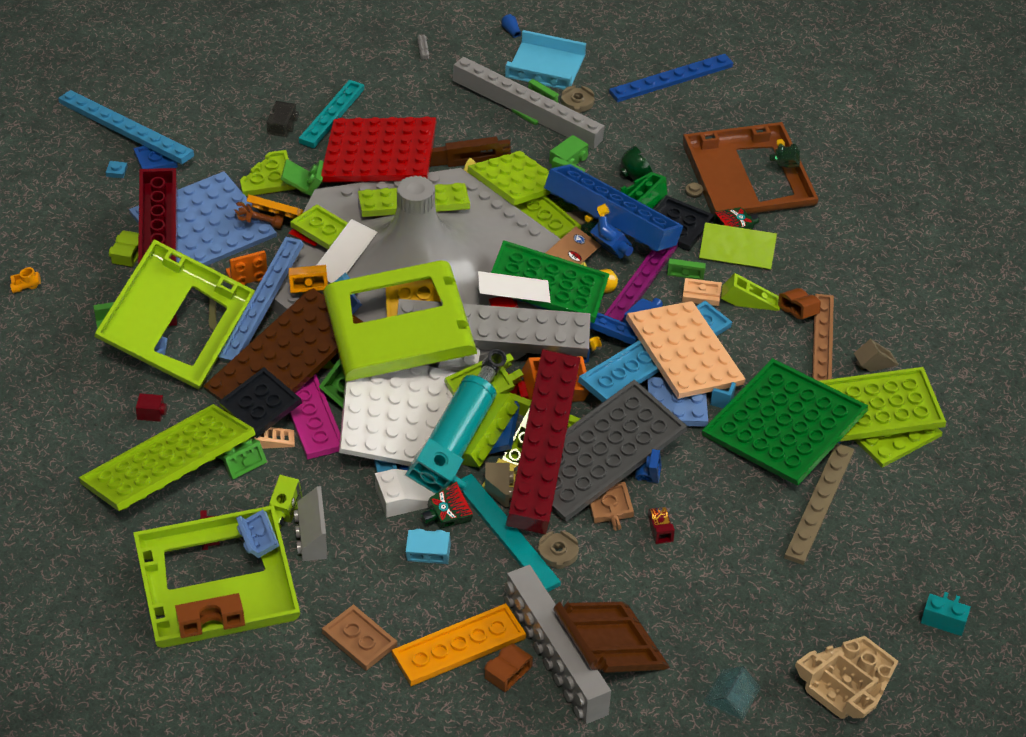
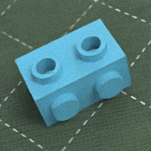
(428, 546)

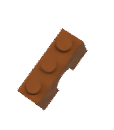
(224, 609)

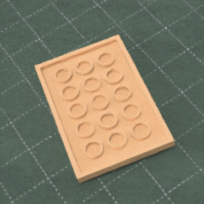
(685, 349)

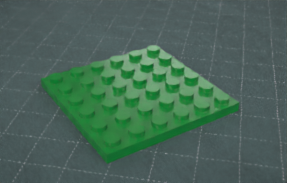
(785, 421)

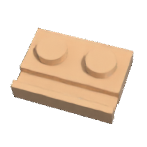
(701, 291)

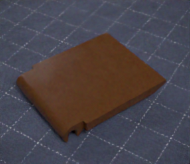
(610, 636)

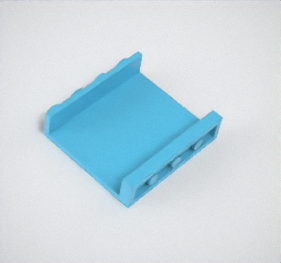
(547, 60)

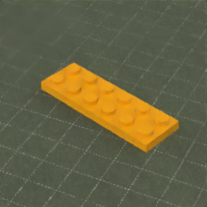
(458, 644)

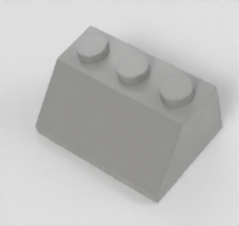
(311, 526)

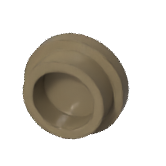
(694, 189)

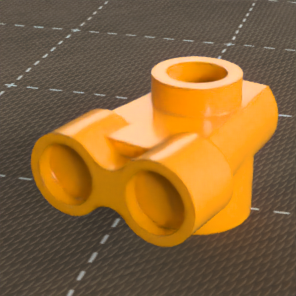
(26, 279)

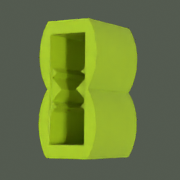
(125, 249)

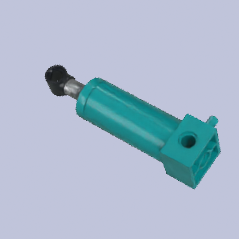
(442, 454)

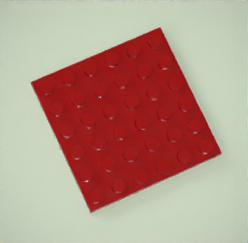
(379, 149)

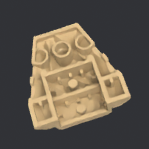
(847, 677)

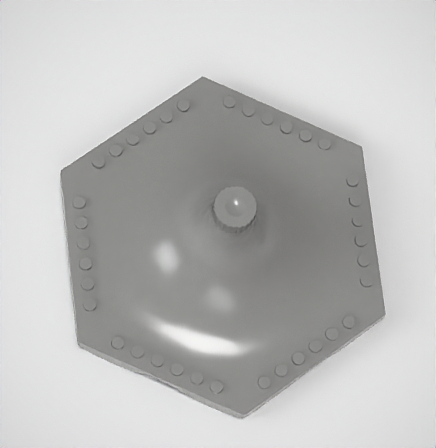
(421, 235)

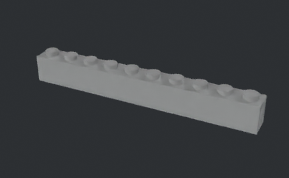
(527, 101)

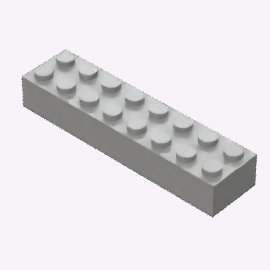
(535, 610)

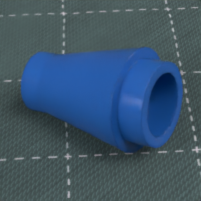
(510, 24)

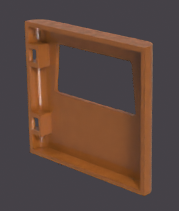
(723, 174)

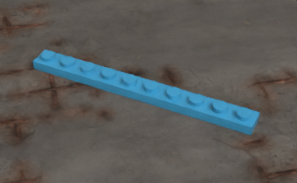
(126, 127)

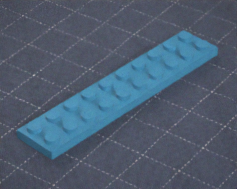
(635, 362)

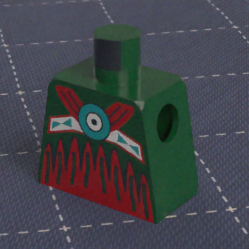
(736, 218)
(447, 508)

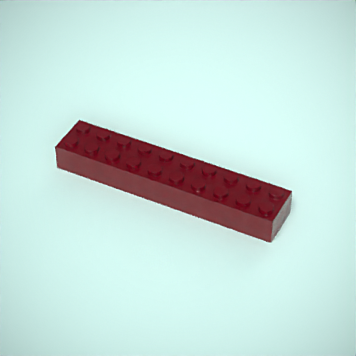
(158, 211)
(543, 442)

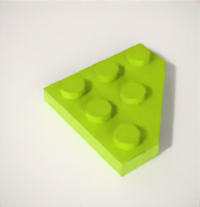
(266, 176)

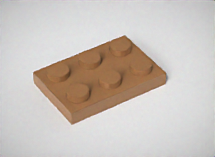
(359, 637)

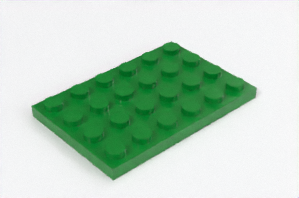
(570, 284)

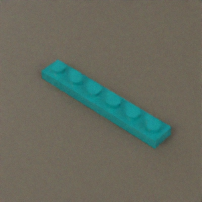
(332, 111)

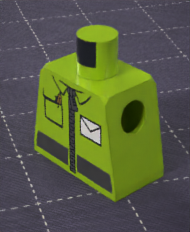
(285, 498)

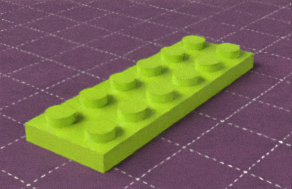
(384, 200)

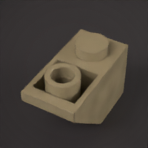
(497, 481)

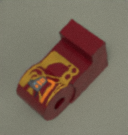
(660, 525)

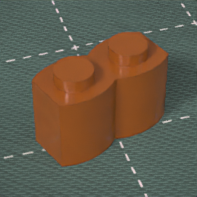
(799, 303)
(508, 667)

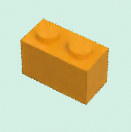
(307, 278)

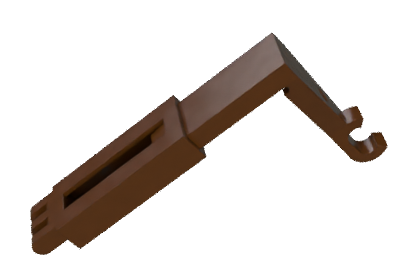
(459, 152)

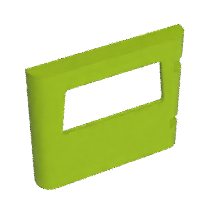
(152, 301)
(401, 339)
(265, 596)

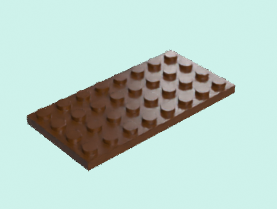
(289, 348)

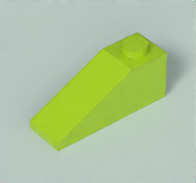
(747, 294)

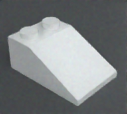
(400, 493)

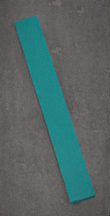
(508, 536)

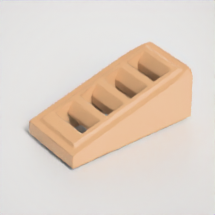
(273, 442)

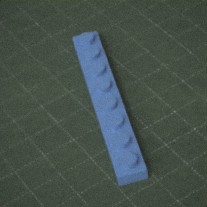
(262, 298)

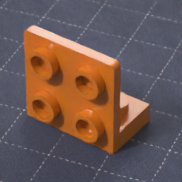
(248, 268)

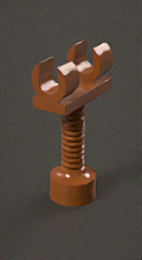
(248, 213)

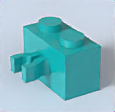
(946, 614)

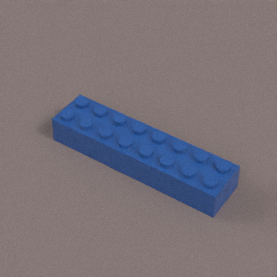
(625, 212)

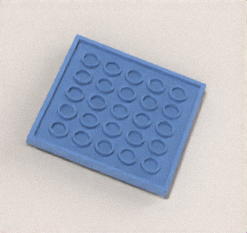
(208, 224)

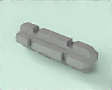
(423, 47)

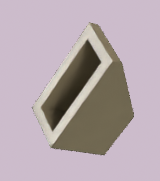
(874, 357)

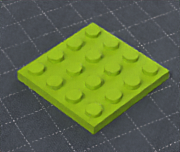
(512, 177)
(893, 447)

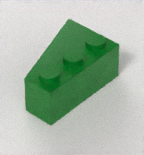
(647, 189)

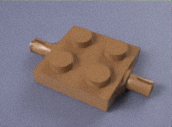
(612, 506)

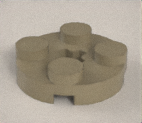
(583, 101)
(555, 558)

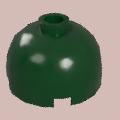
(634, 164)

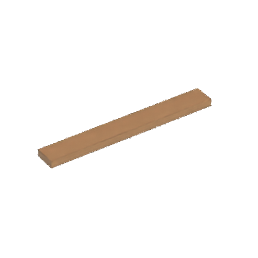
(823, 339)

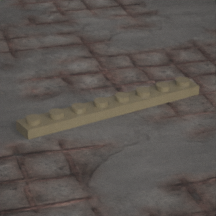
(819, 504)

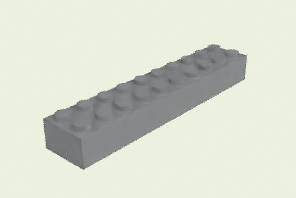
(519, 328)

